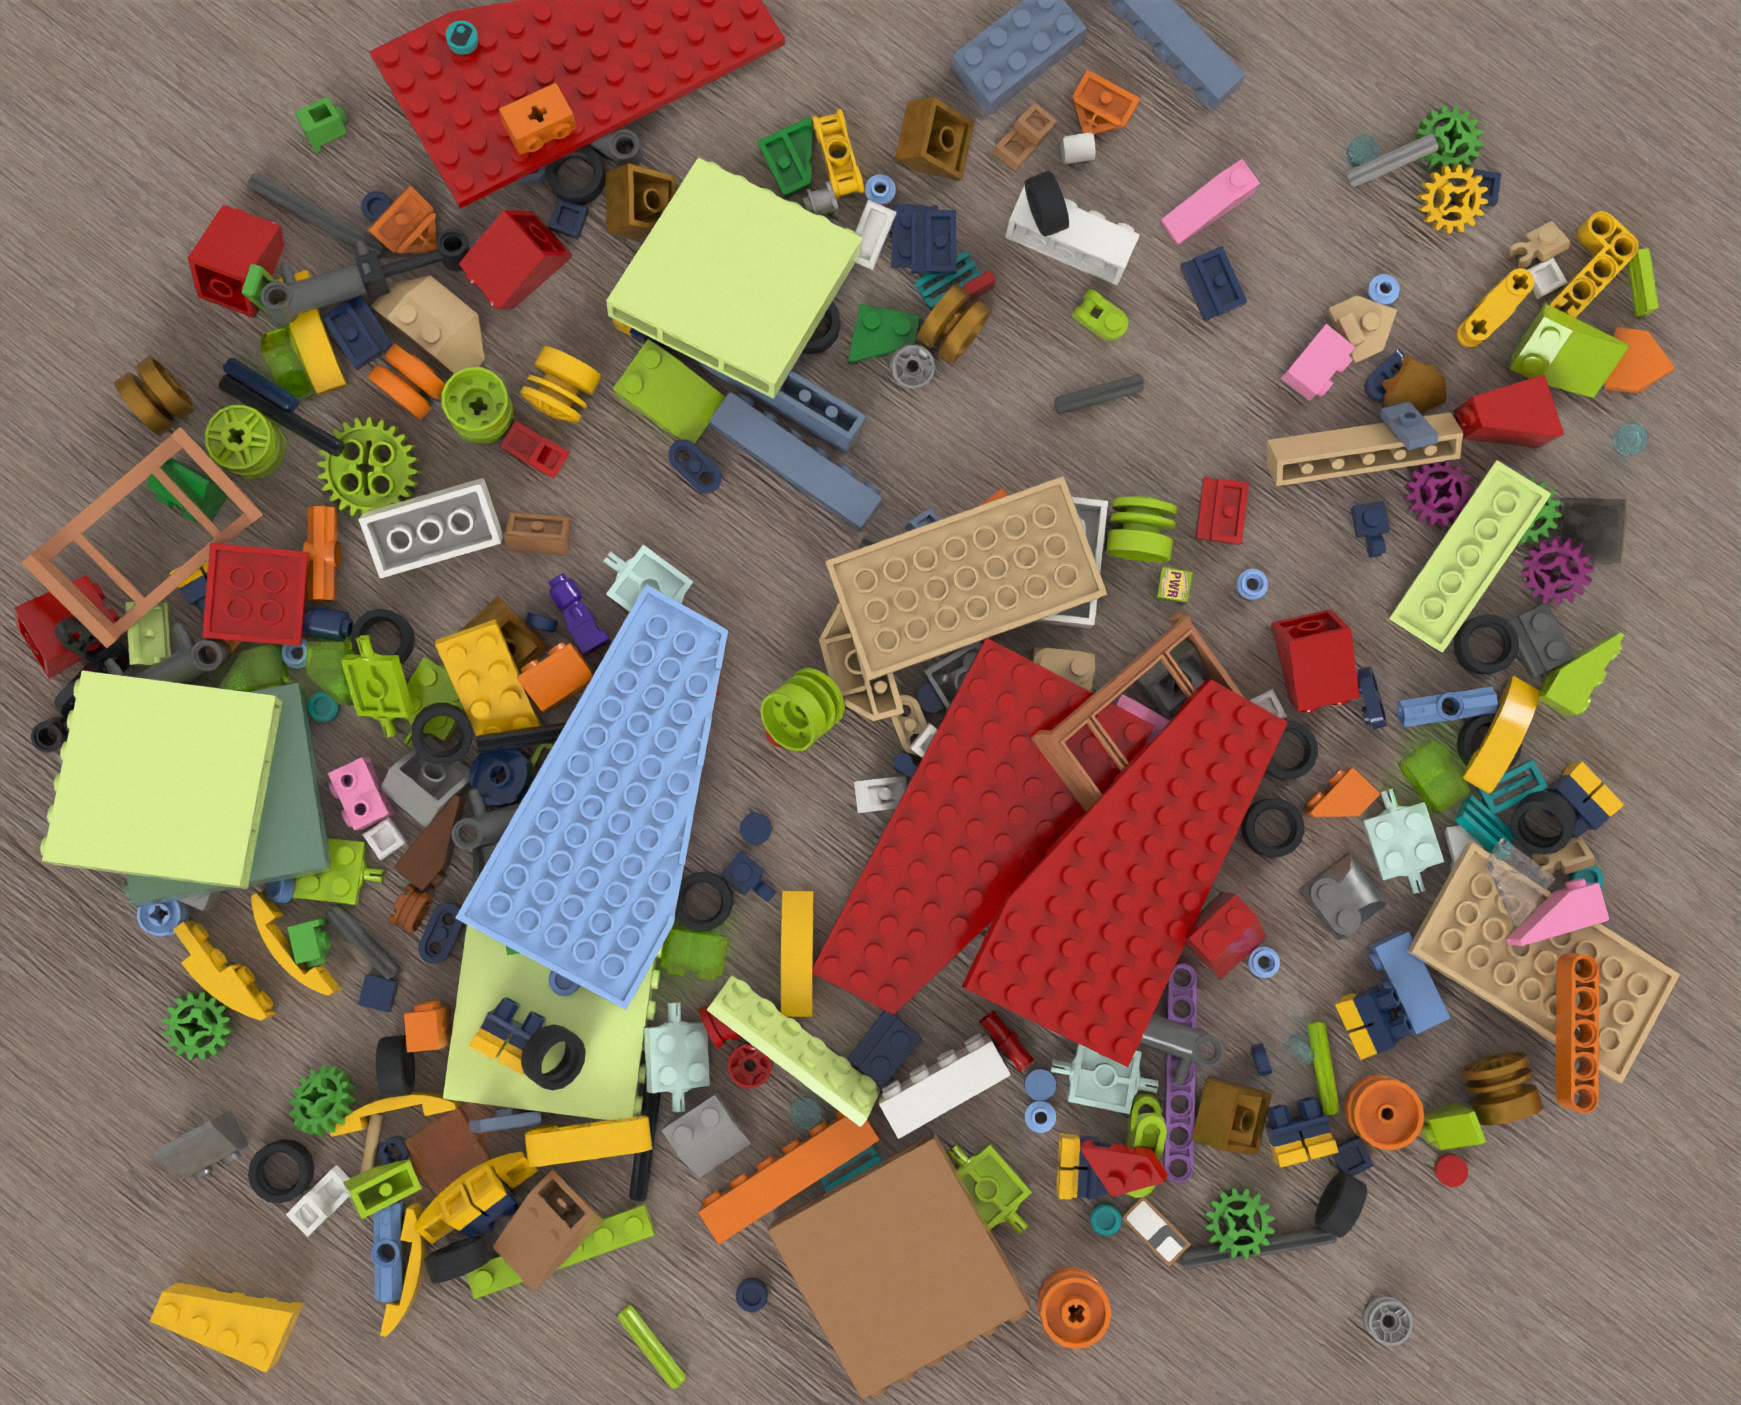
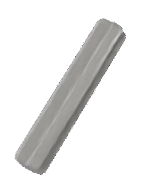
(1392, 160)

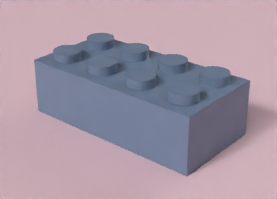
(1016, 50)

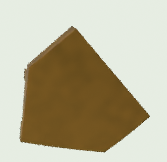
(1416, 384)

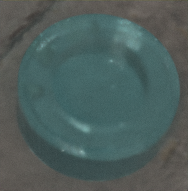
(1362, 150)
(1631, 439)
(1299, 1050)
(806, 1112)

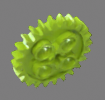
(397, 469)

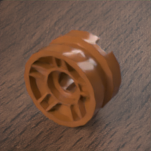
(411, 909)

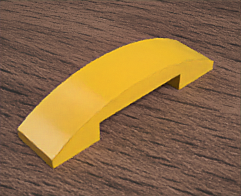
(316, 348)
(1503, 736)
(266, 915)
(797, 953)
(431, 1102)
(510, 1168)
(396, 1310)

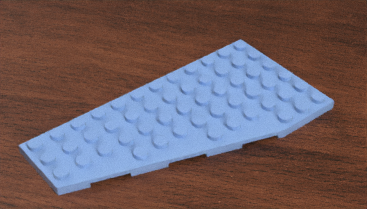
(606, 826)

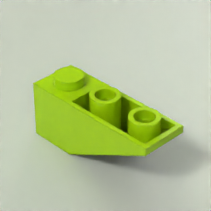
(1572, 682)

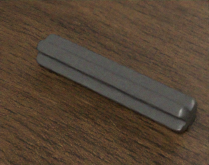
(1099, 394)
(363, 941)

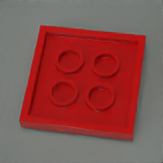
(255, 594)

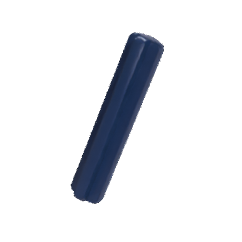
(260, 384)

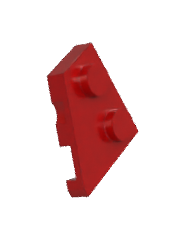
(1123, 1167)

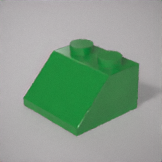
(202, 491)

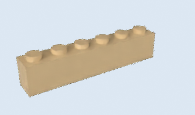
(1357, 451)

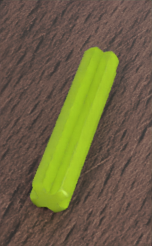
(1323, 1067)
(651, 1347)

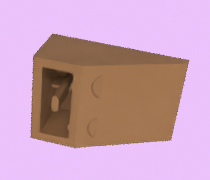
(546, 1230)

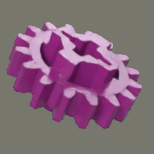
(1428, 485)
(1568, 575)

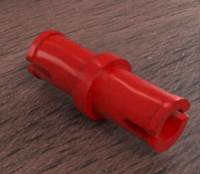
(1006, 1040)

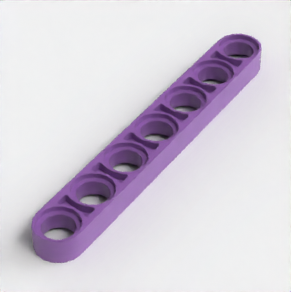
(1185, 1118)

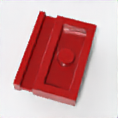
(1222, 510)

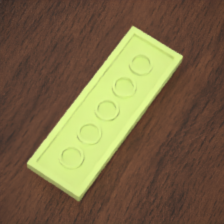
(1469, 556)
(795, 1050)

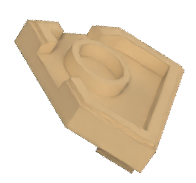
(1363, 325)

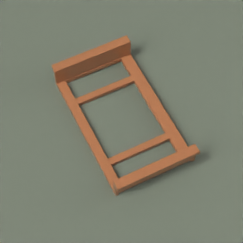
(74, 600)
(1052, 742)

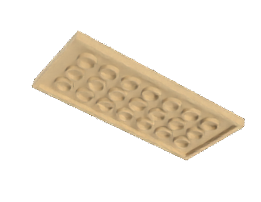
(966, 578)
(1468, 944)

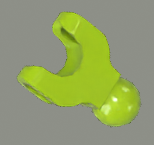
(1146, 1132)

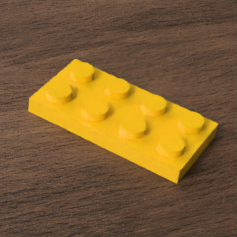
(487, 680)

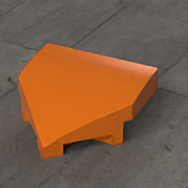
(1102, 104)
(407, 224)
(1640, 365)

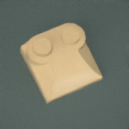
(1069, 664)

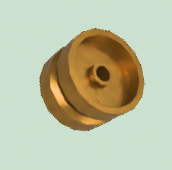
(954, 324)
(154, 395)

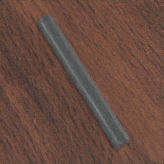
(312, 213)
(1278, 1243)

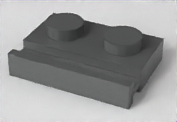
(1540, 640)

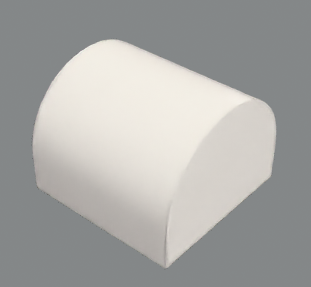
(1078, 148)

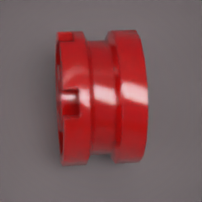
(715, 1028)
(743, 1076)

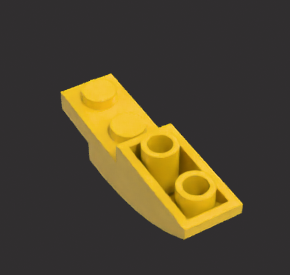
(230, 984)

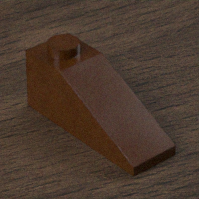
(433, 849)

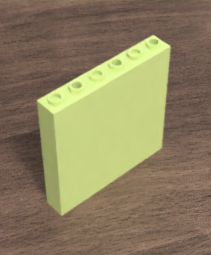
(735, 277)
(162, 780)
(611, 1036)

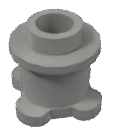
(821, 201)

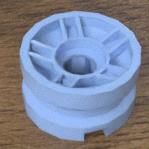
(151, 922)

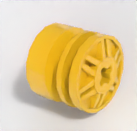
(560, 385)

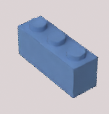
(1410, 979)

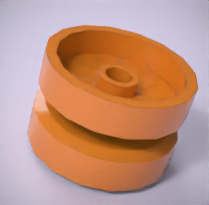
(408, 381)
(1402, 1110)
(1073, 1327)

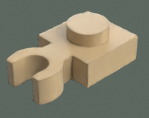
(1540, 243)
(1569, 859)

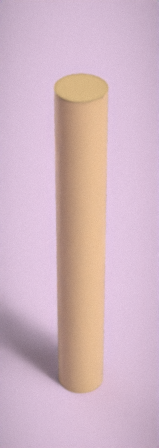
(371, 1141)

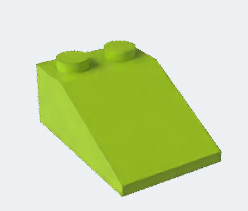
(1567, 353)
(668, 393)

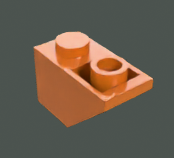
(1344, 797)

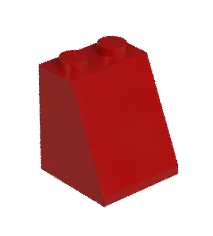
(225, 255)
(514, 258)
(1511, 415)
(38, 620)
(1316, 660)
(1225, 933)

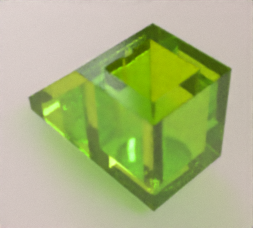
(285, 362)
(257, 669)
(327, 670)

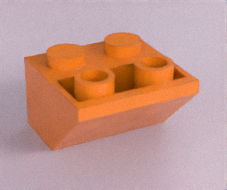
(556, 677)

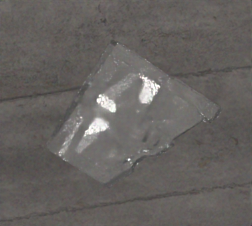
(1517, 879)

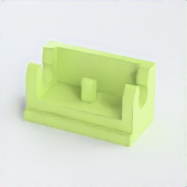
(150, 636)

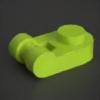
(1111, 322)

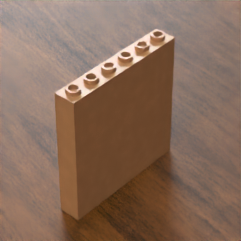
(899, 1266)

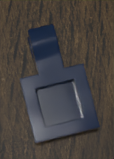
(1370, 522)
(747, 874)

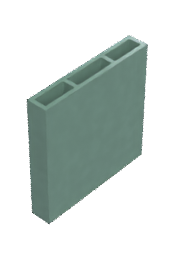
(292, 821)

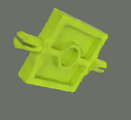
(377, 685)
(429, 686)
(344, 880)
(992, 1186)

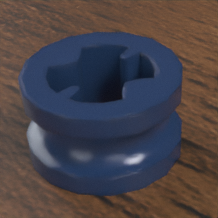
(385, 1155)

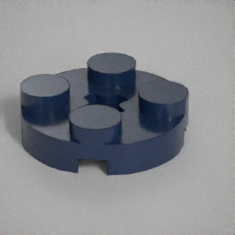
(511, 789)

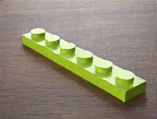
(614, 1232)

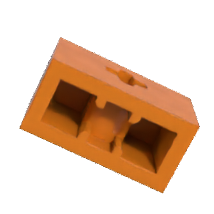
(544, 105)
(428, 1026)

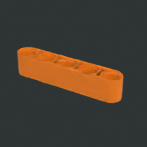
(1587, 1044)

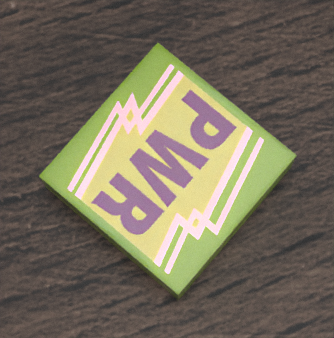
(1174, 585)

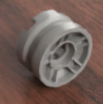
(915, 378)
(1400, 1320)

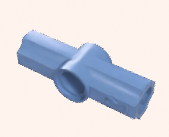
(1465, 705)
(388, 1270)

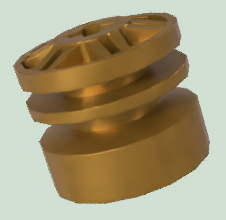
(1503, 1095)

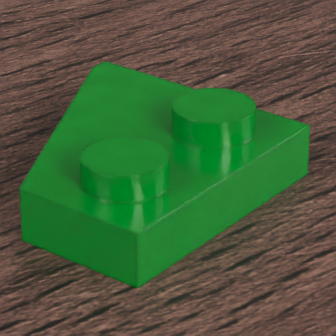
(790, 157)
(881, 332)

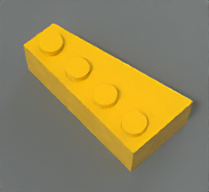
(229, 1323)

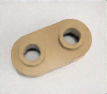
(909, 725)

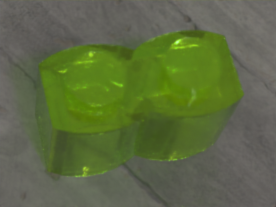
(1434, 776)
(695, 952)

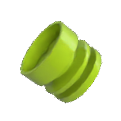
(468, 392)
(261, 447)
(1141, 523)
(802, 709)

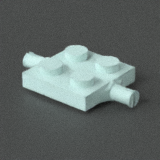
(644, 569)
(1403, 841)
(676, 1057)
(1103, 1082)

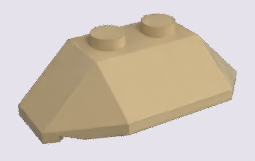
(434, 321)
(872, 698)

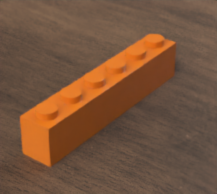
(785, 1175)

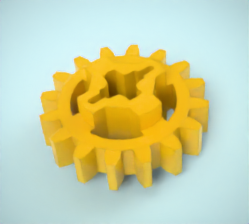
(1460, 209)

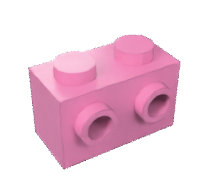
(1318, 362)
(360, 794)

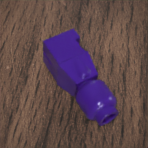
(578, 617)

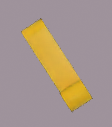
(1603, 257)
(587, 1141)

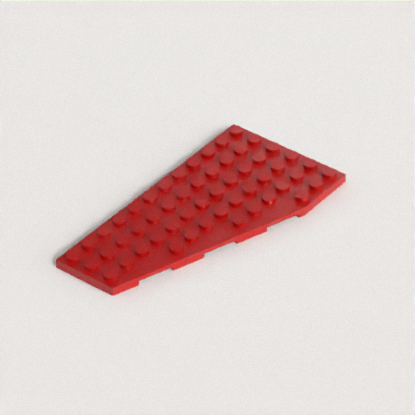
(603, 54)
(967, 826)
(1117, 893)

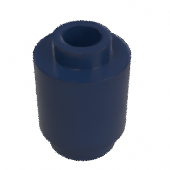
(328, 624)

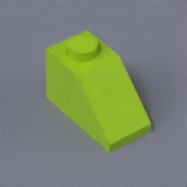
(1452, 1127)
(381, 1187)

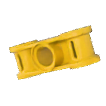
(833, 136)
(1495, 308)

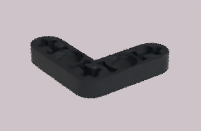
(95, 657)

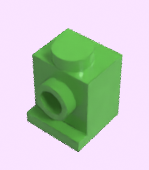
(321, 122)
(310, 942)

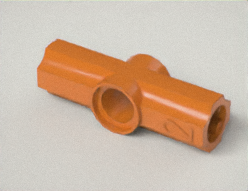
(323, 554)

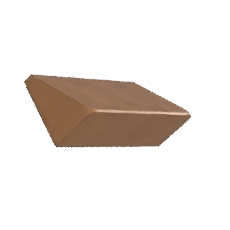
(537, 533)

